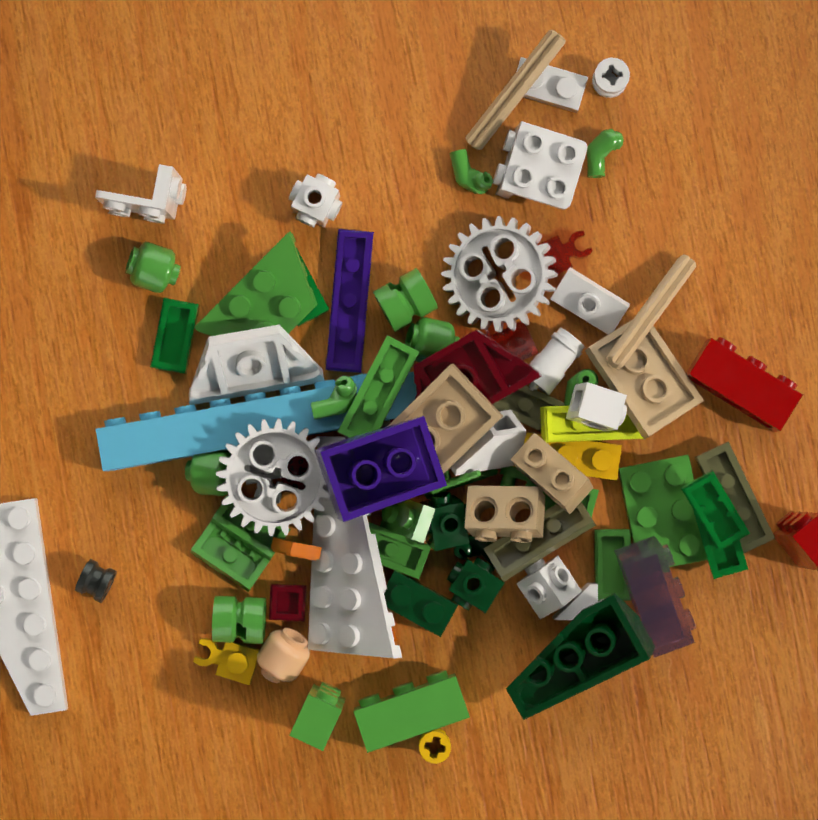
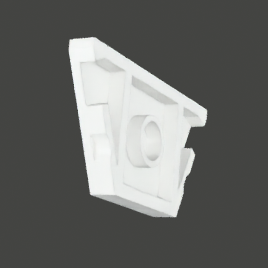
(251, 364)

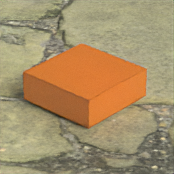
(296, 549)

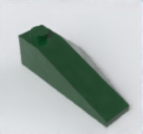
(585, 653)

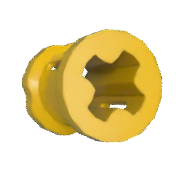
(442, 753)

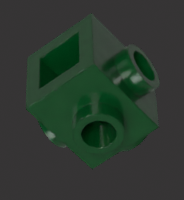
(448, 522)
(488, 584)

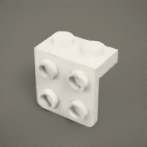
(540, 165)
(167, 194)

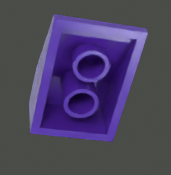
(380, 468)

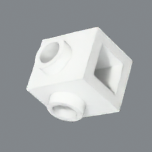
(315, 213)
(548, 586)

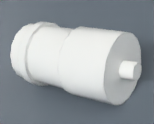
(555, 360)

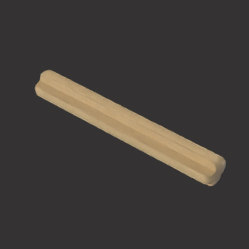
(515, 89)
(650, 312)

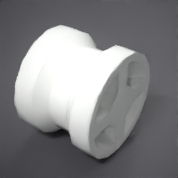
(610, 85)

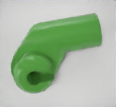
(599, 149)
(468, 177)
(338, 402)

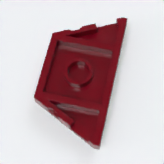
(485, 364)

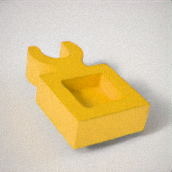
(233, 661)

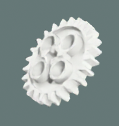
(526, 257)
(263, 508)

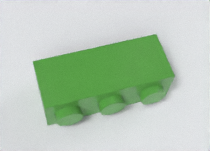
(410, 711)
(318, 715)

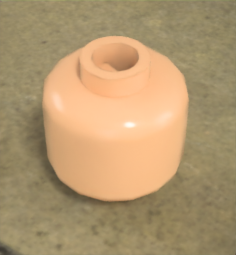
(283, 655)

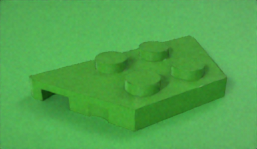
(266, 296)

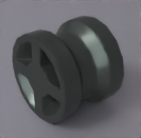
(95, 580)

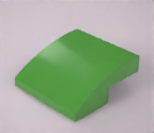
(235, 549)

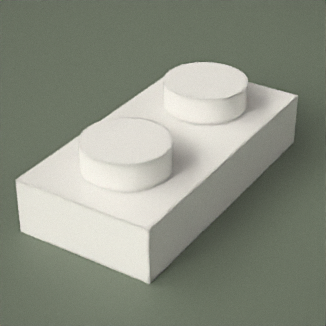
(557, 88)

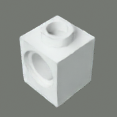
(597, 407)

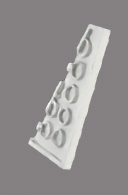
(348, 586)
(27, 612)

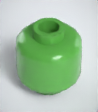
(152, 267)
(429, 336)
(202, 472)

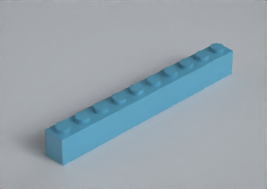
(208, 430)

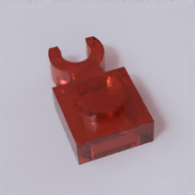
(564, 252)

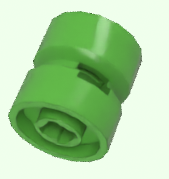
(405, 299)
(239, 619)

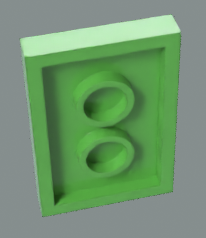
(661, 509)

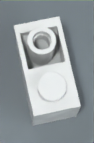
(494, 448)

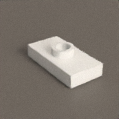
(590, 301)

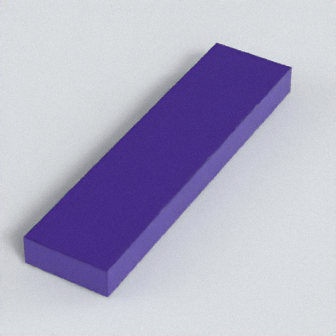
(349, 301)

